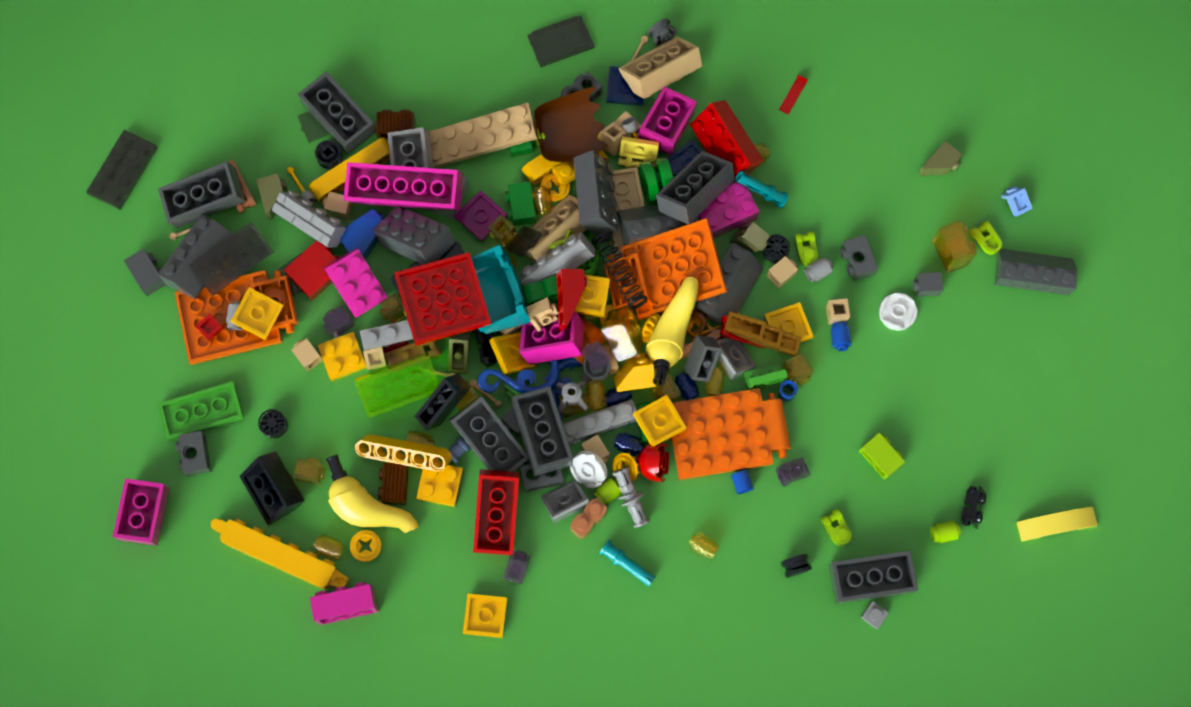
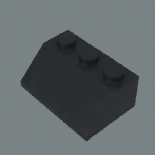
(271, 487)

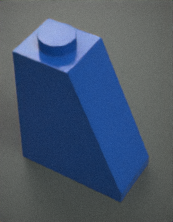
(360, 233)

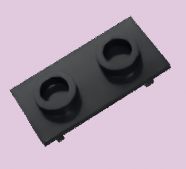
(486, 352)
(975, 499)

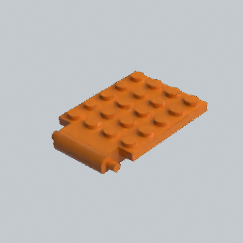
(664, 263)
(231, 341)
(729, 433)

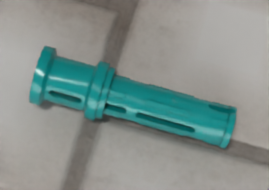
(769, 192)
(618, 557)

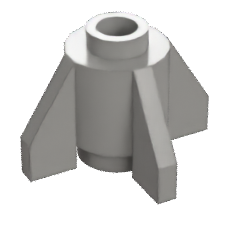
(571, 400)

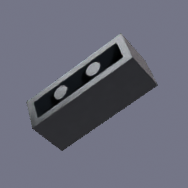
(442, 401)

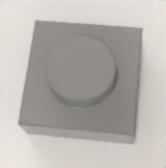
(874, 615)

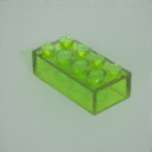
(397, 385)

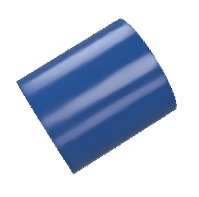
(788, 383)
(742, 482)

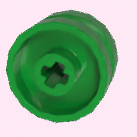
(655, 178)

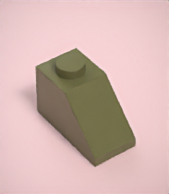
(942, 161)
(269, 190)
(750, 237)
(459, 352)

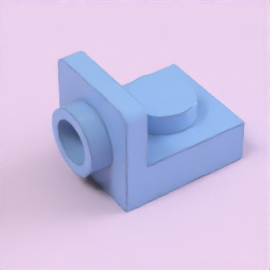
(1017, 200)

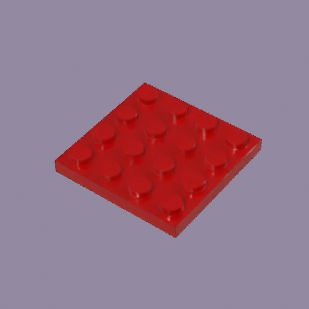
(442, 298)

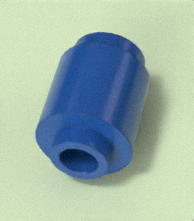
(841, 336)

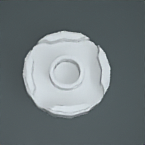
(898, 311)
(588, 469)

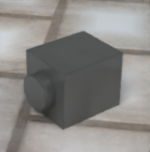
(928, 284)

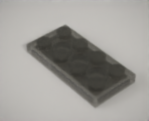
(122, 169)
(231, 258)

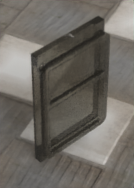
(560, 41)

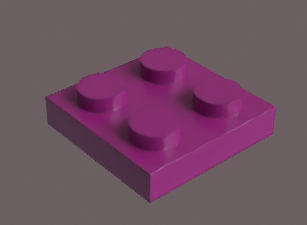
(479, 215)

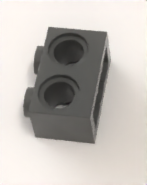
(580, 81)
(542, 481)

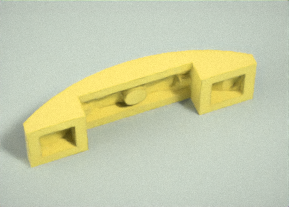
(1057, 523)

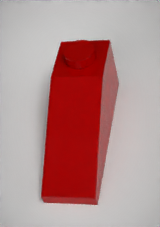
(569, 291)

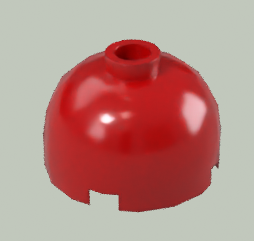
(654, 462)

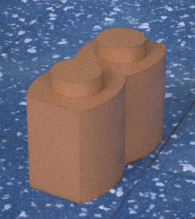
(592, 515)

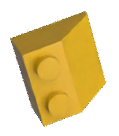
(635, 374)

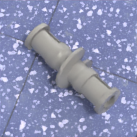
(631, 497)

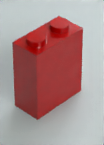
(308, 270)

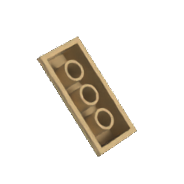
(661, 66)
(555, 226)

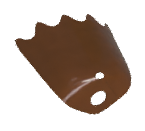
(568, 127)

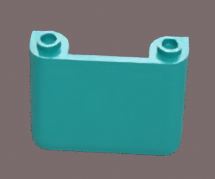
(500, 290)

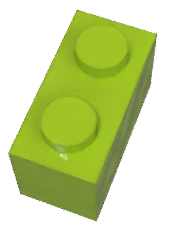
(882, 455)

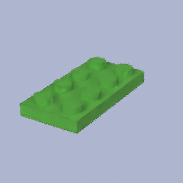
(200, 410)

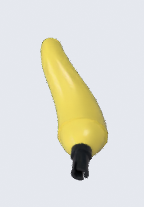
(669, 334)
(358, 507)

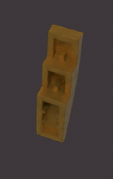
(762, 334)

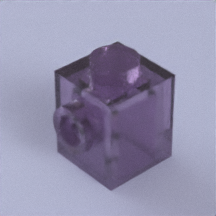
(337, 322)

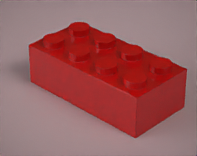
(726, 138)
(496, 512)

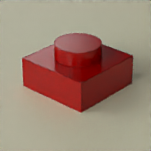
(209, 327)

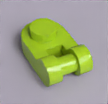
(990, 244)
(808, 253)
(841, 534)

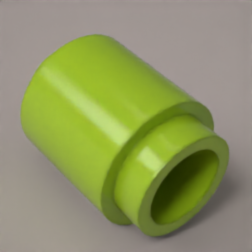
(608, 491)
(945, 532)

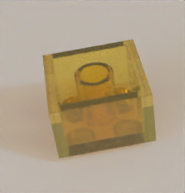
(954, 246)
(622, 333)

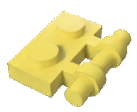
(637, 149)

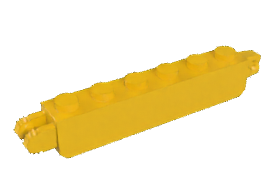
(279, 555)

